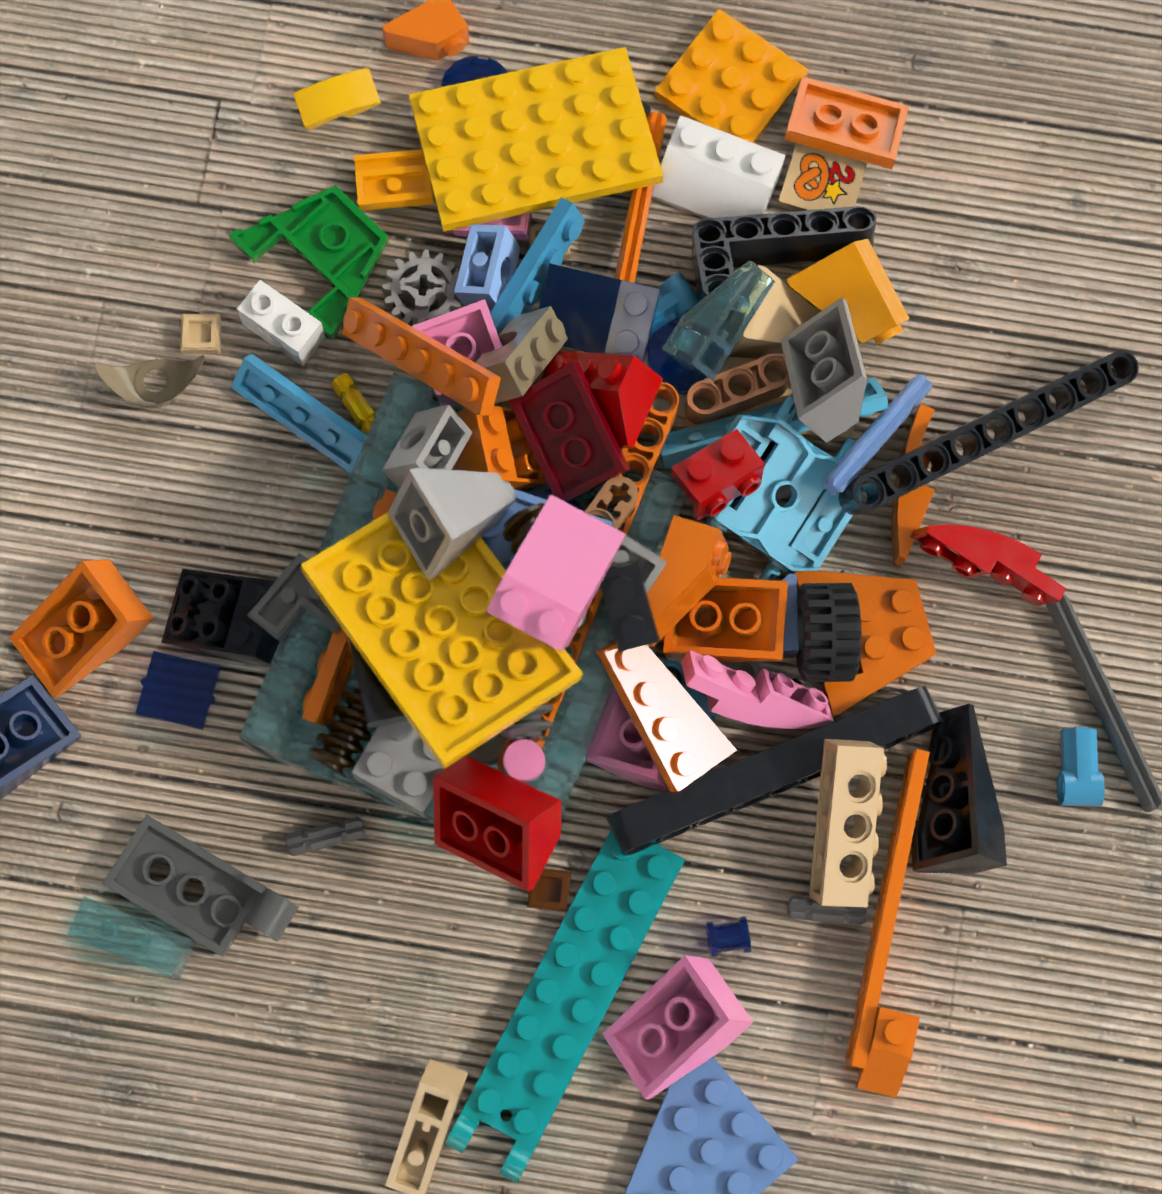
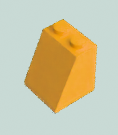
(862, 282)

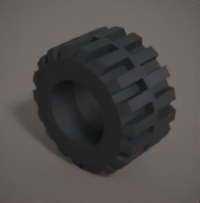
(828, 632)

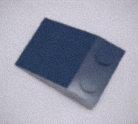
(601, 311)
(30, 733)

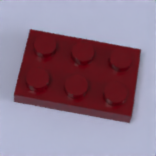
(569, 433)

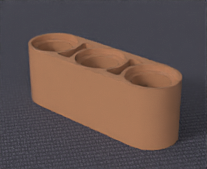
(725, 402)

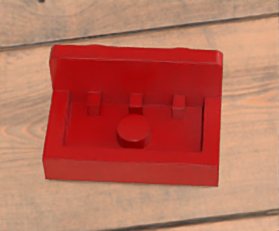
(719, 474)

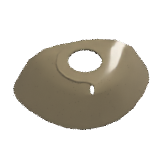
(129, 385)

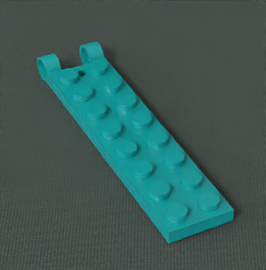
(567, 999)

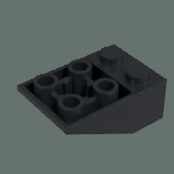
(213, 618)

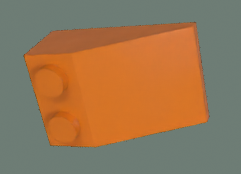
(694, 561)
(734, 623)
(80, 625)

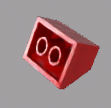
(621, 386)
(495, 821)

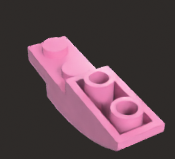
(763, 701)

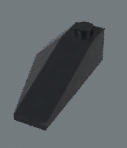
(959, 812)

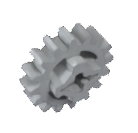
(409, 288)

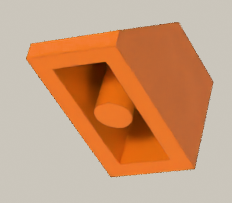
(428, 31)
(889, 1052)

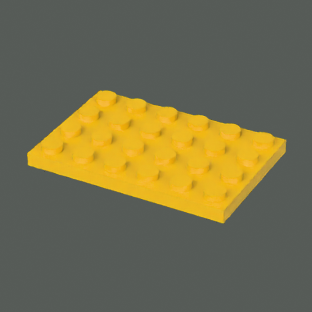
(535, 138)
(432, 641)

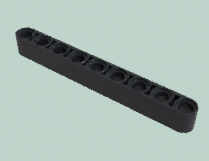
(974, 436)
(768, 772)

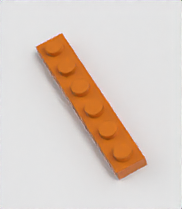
(421, 356)
(335, 662)

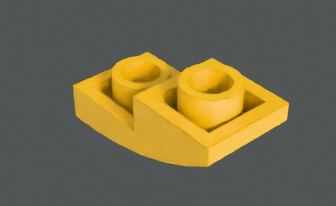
(337, 97)

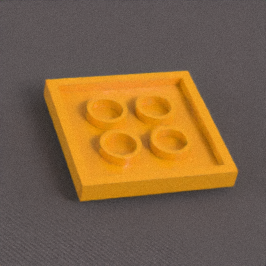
(731, 79)

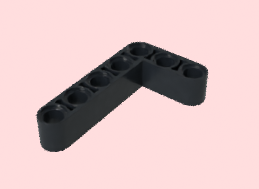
(773, 239)

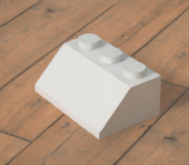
(716, 172)

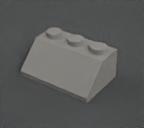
(826, 371)

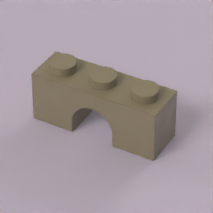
(527, 349)

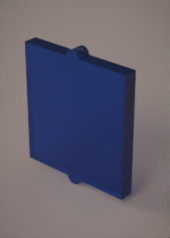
(178, 690)

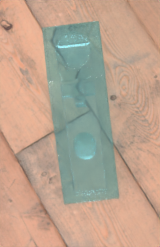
(717, 322)
(131, 938)

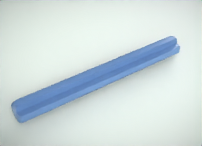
(876, 435)

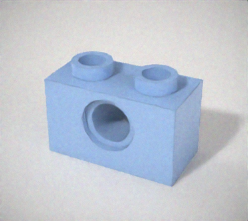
(486, 264)

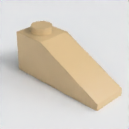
(426, 1128)

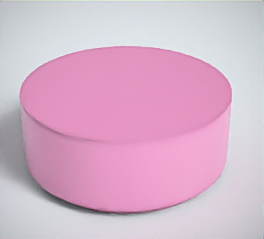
(524, 760)

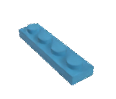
(529, 279)
(299, 412)

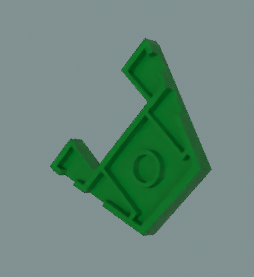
(331, 238)

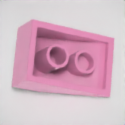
(556, 573)
(677, 1025)

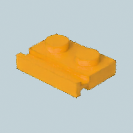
(392, 180)

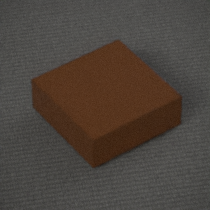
(550, 891)

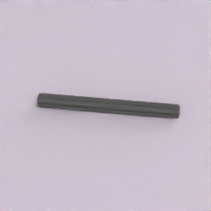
(1106, 704)

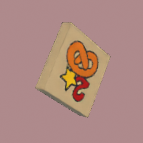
(820, 180)

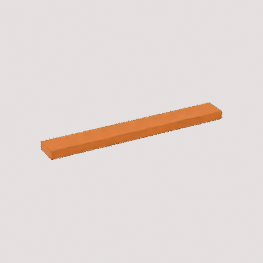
(886, 909)

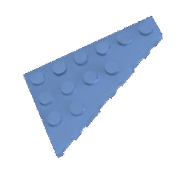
(709, 1141)

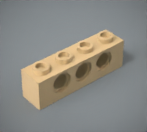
(835, 804)

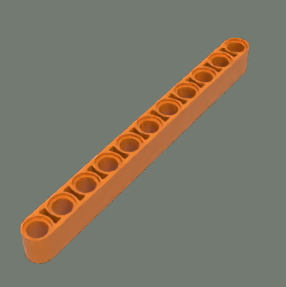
(645, 461)

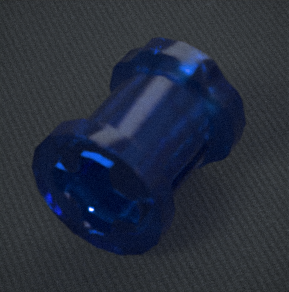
(728, 936)

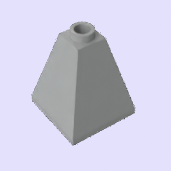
(447, 512)

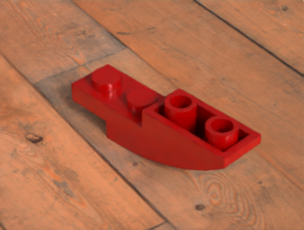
(982, 551)

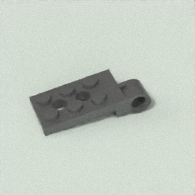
(228, 895)

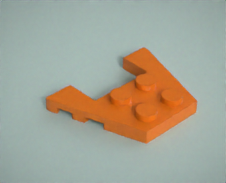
(892, 634)

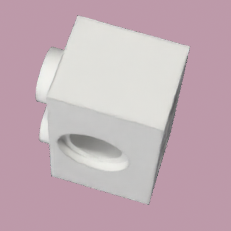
(281, 322)

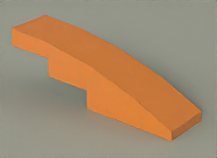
(910, 508)

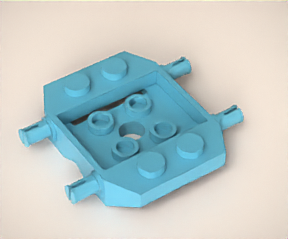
(807, 526)

